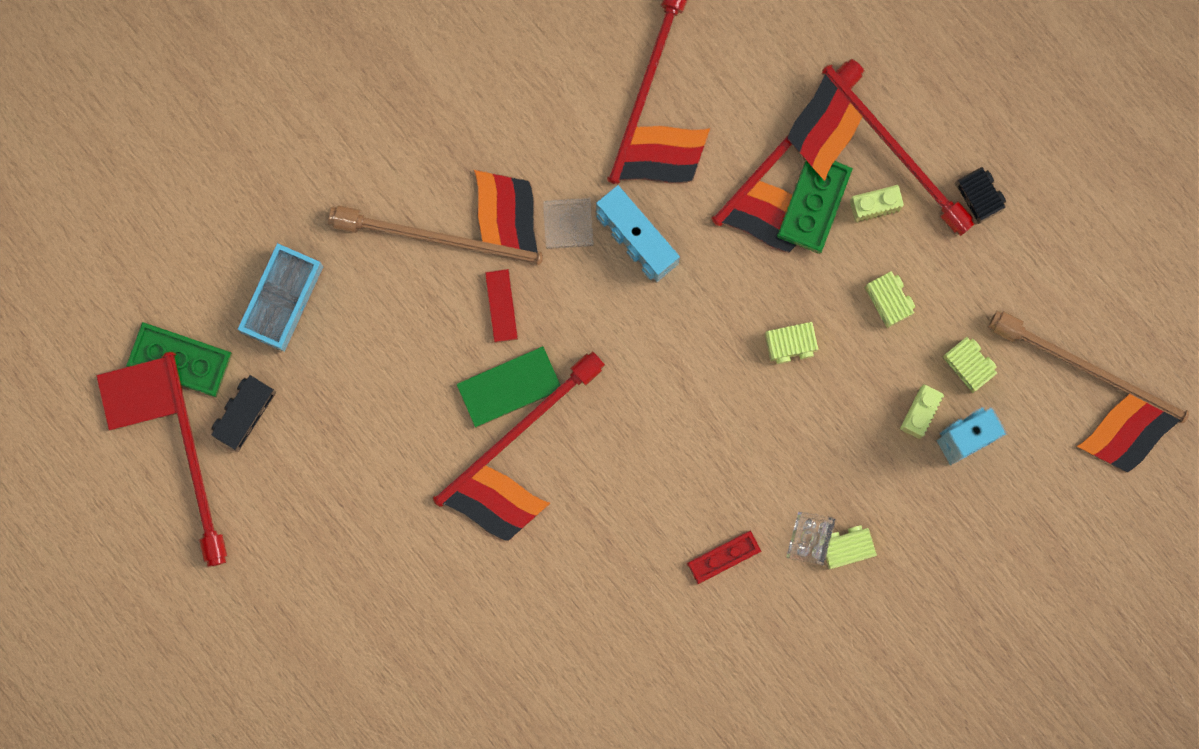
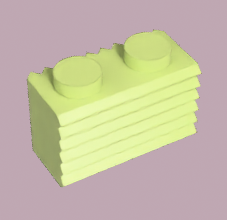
(876, 203)
(890, 299)
(791, 342)
(970, 364)
(922, 411)
(850, 547)

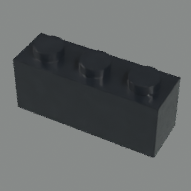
(243, 412)

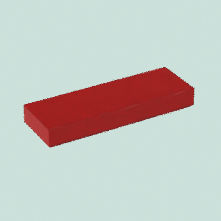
(501, 306)
(724, 557)

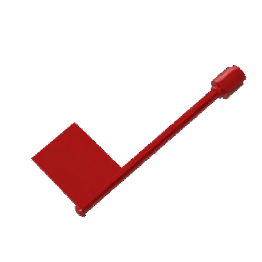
(150, 393)

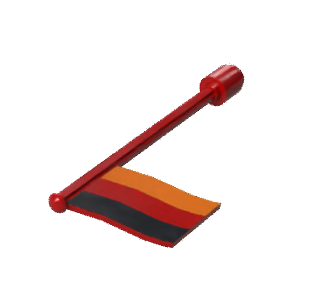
(830, 124)
(658, 151)
(760, 206)
(494, 498)

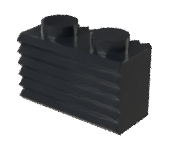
(981, 194)

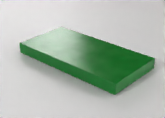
(814, 206)
(198, 363)
(509, 387)

